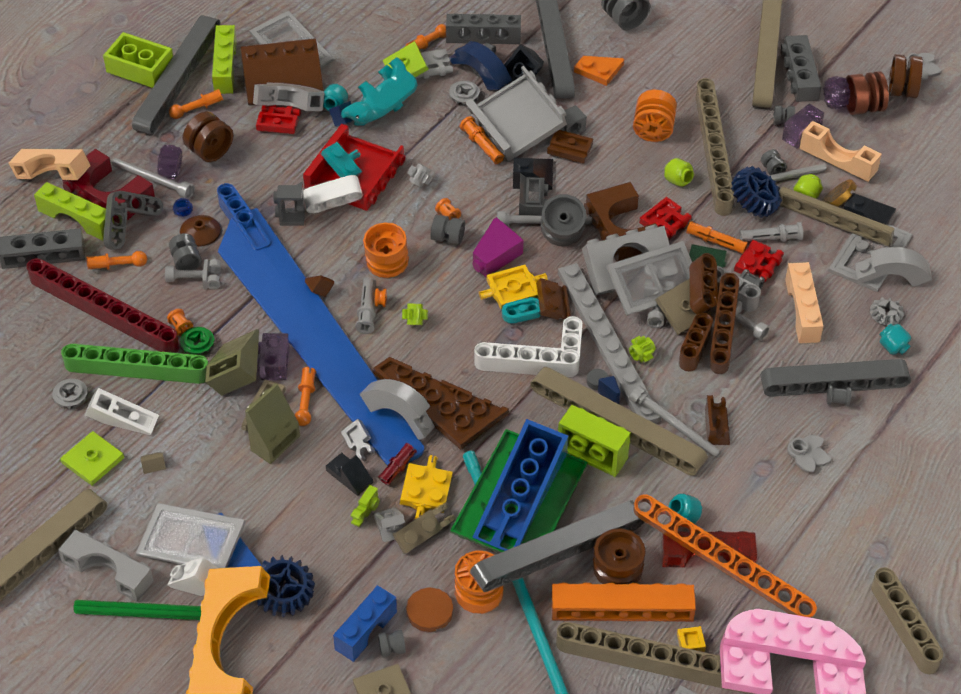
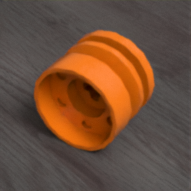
(655, 115)
(386, 250)
(467, 590)

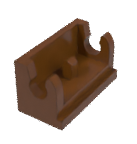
(717, 421)

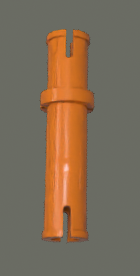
(716, 237)

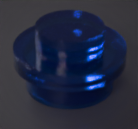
(182, 207)

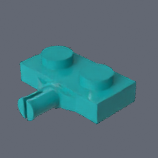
(341, 160)

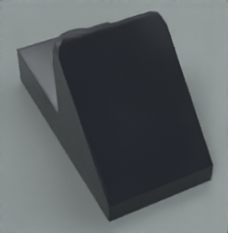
(350, 473)

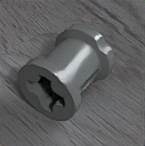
(752, 278)
(838, 395)

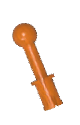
(422, 41)
(177, 111)
(138, 259)
(306, 387)

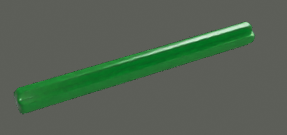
(137, 609)

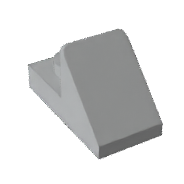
(388, 522)

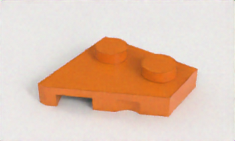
(599, 68)

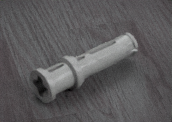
(781, 232)
(366, 312)

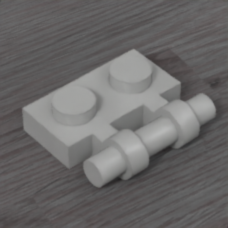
(437, 63)

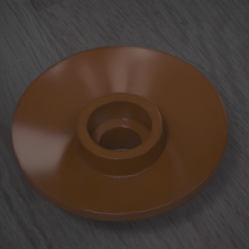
(202, 228)

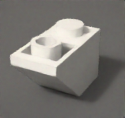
(191, 576)

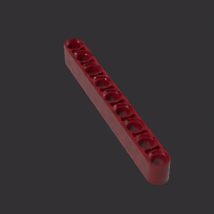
(102, 306)

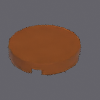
(429, 609)

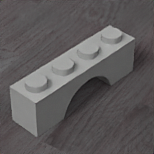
(82, 552)

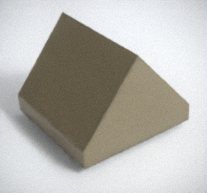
(152, 462)

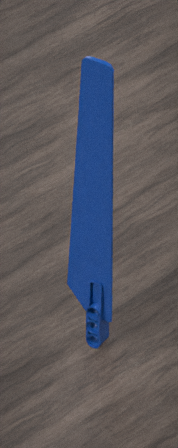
(281, 291)

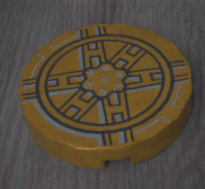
(840, 193)

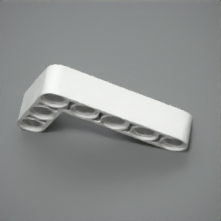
(532, 359)

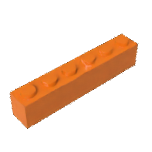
(623, 602)

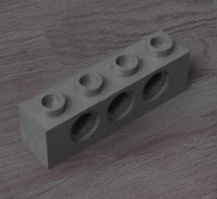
(483, 28)
(801, 68)
(48, 246)

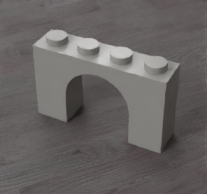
(601, 253)

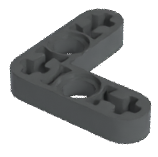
(121, 209)

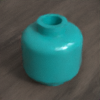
(334, 96)
(895, 339)
(687, 506)

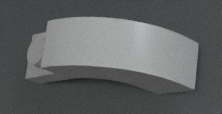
(289, 95)
(894, 261)
(402, 399)

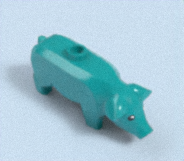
(389, 95)

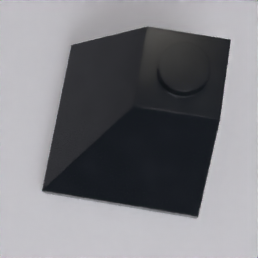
(523, 57)
(534, 169)
(869, 208)

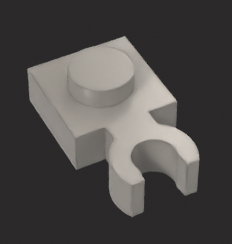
(357, 437)

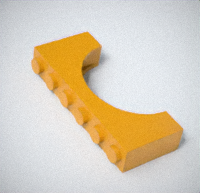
(225, 594)

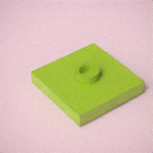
(411, 57)
(92, 458)

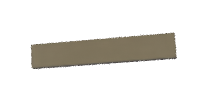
(837, 216)

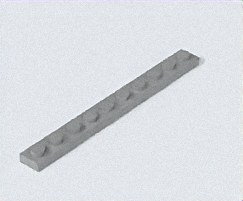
(604, 337)

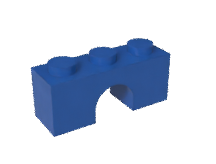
(354, 633)

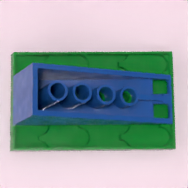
(520, 489)

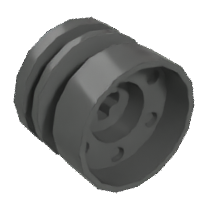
(627, 13)

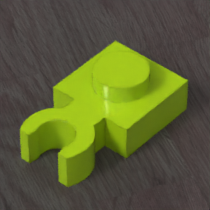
(367, 504)

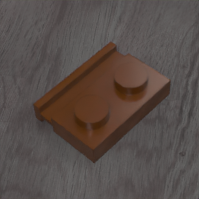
(570, 146)
(553, 299)

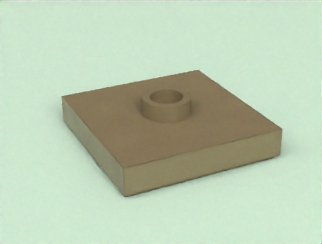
(676, 307)
(384, 681)

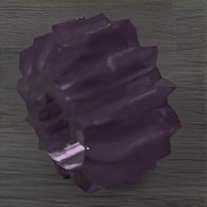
(836, 92)
(169, 161)

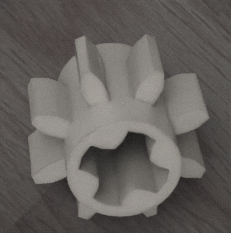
(419, 175)

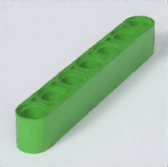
(135, 363)

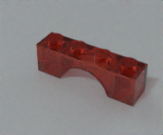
(678, 556)

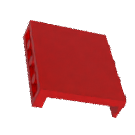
(375, 162)

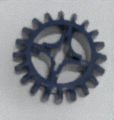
(756, 191)
(299, 593)

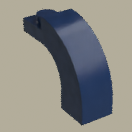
(484, 62)

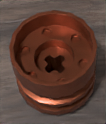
(867, 93)

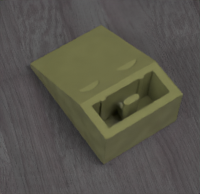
(234, 364)
(271, 424)

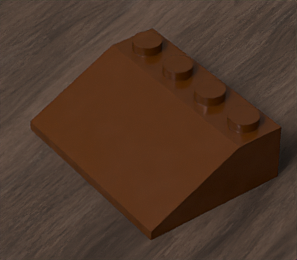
(281, 62)

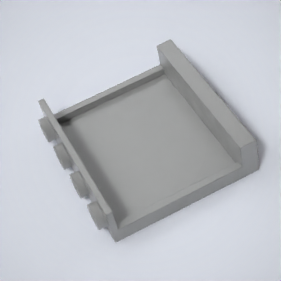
(518, 115)

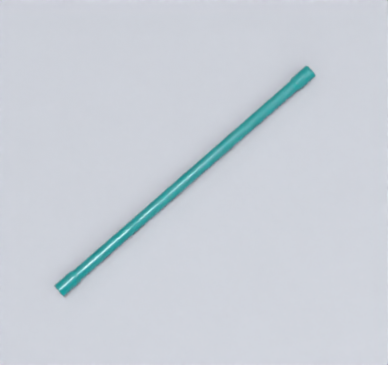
(526, 602)

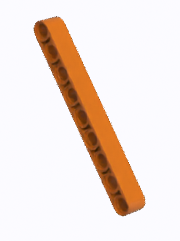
(716, 547)

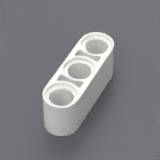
(332, 194)

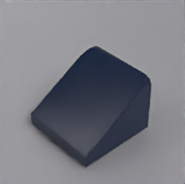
(336, 114)
(609, 388)

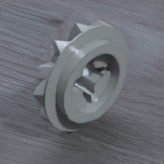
(468, 88)
(878, 312)
(69, 386)

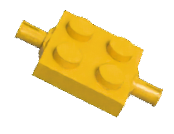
(511, 285)
(425, 487)

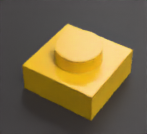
(691, 638)

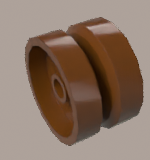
(905, 74)
(207, 136)
(618, 557)

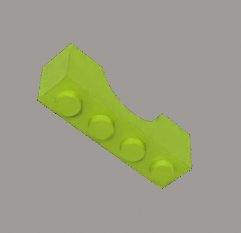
(223, 58)
(54, 200)

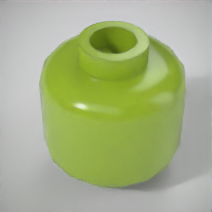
(678, 172)
(809, 185)

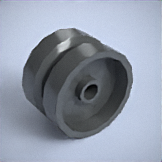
(563, 220)

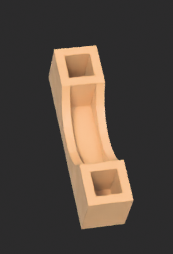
(820, 143)
(32, 162)
(808, 315)

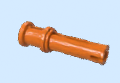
(477, 134)

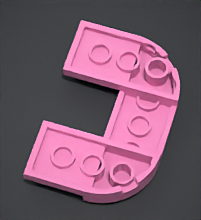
(758, 632)

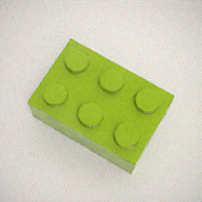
(137, 59)
(595, 440)

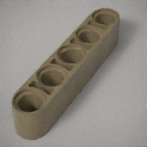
(907, 630)

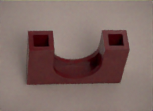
(99, 168)

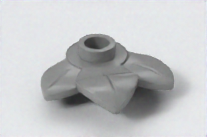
(929, 67)
(809, 452)

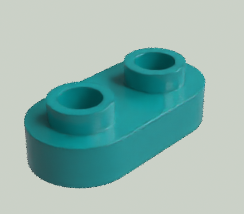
(521, 310)

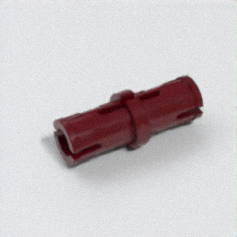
(397, 464)

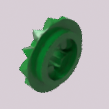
(192, 335)

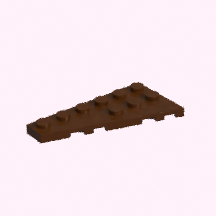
(451, 408)

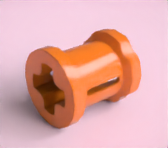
(447, 210)
(179, 321)

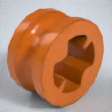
(380, 297)

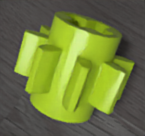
(415, 314)
(642, 349)

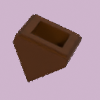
(319, 285)

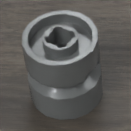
(447, 229)
(185, 252)

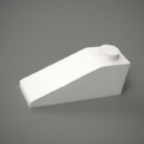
(120, 413)

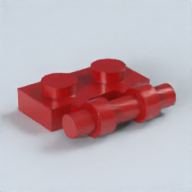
(278, 119)
(663, 213)
(755, 256)

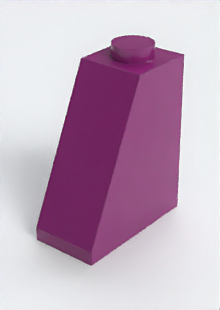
(496, 248)

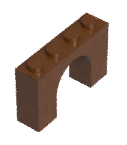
(611, 202)

